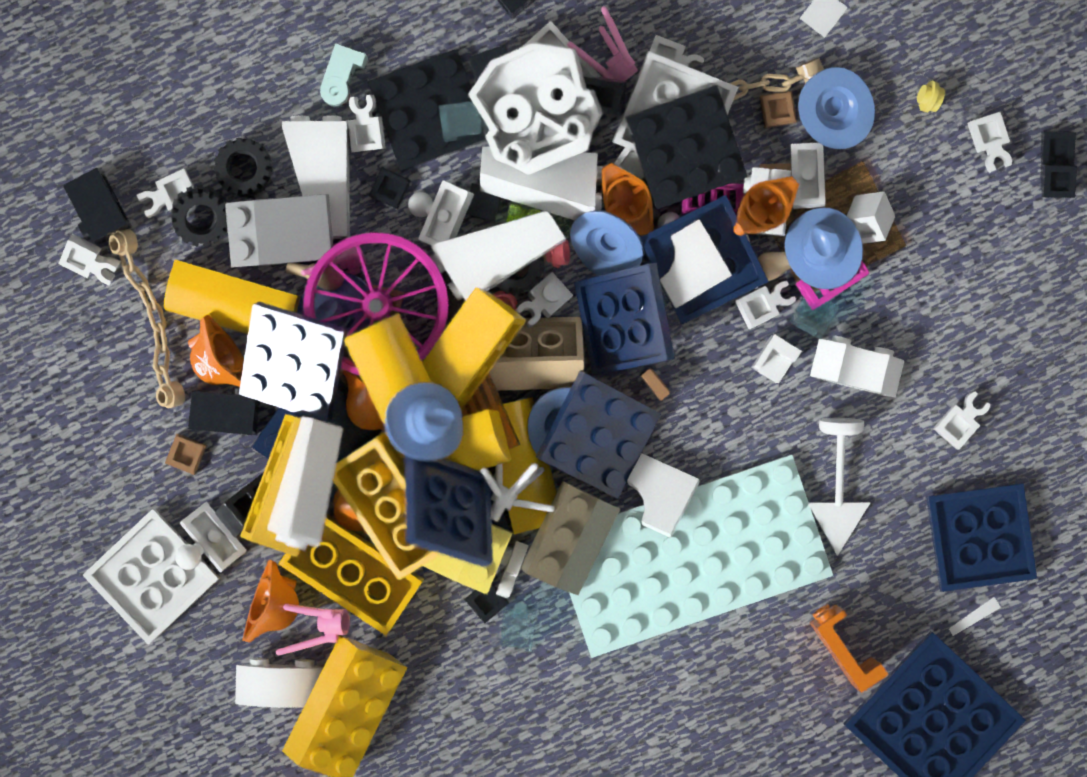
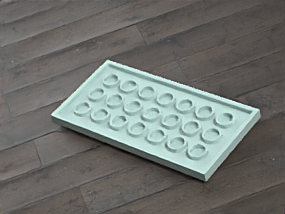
(730, 549)

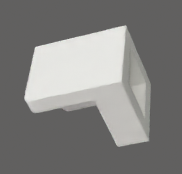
(872, 216)
(776, 358)

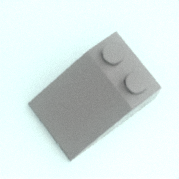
(279, 230)

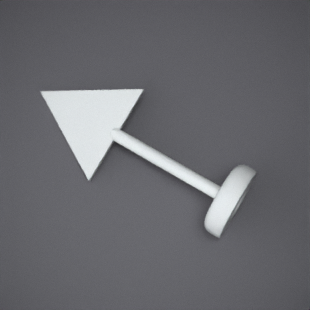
(839, 517)

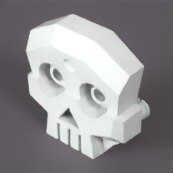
(527, 82)

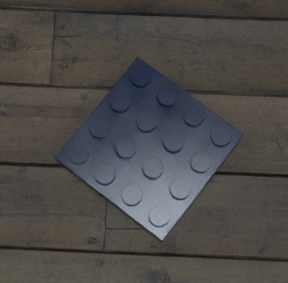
(934, 716)

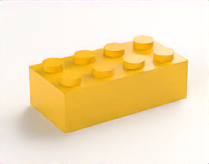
(375, 491)
(354, 576)
(344, 709)

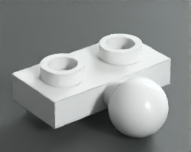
(444, 214)
(210, 538)

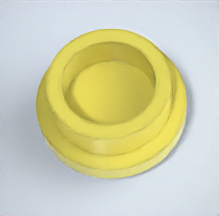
(930, 97)

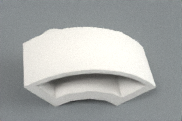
(856, 367)
(275, 684)

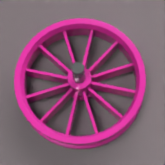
(376, 302)

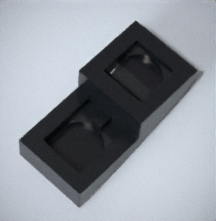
(1057, 164)

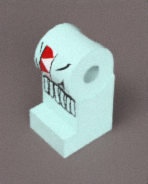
(339, 74)

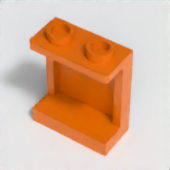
(860, 676)

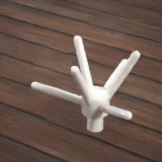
(506, 497)

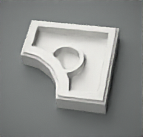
(695, 265)
(664, 493)

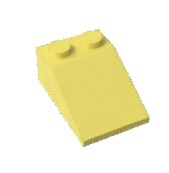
(470, 574)

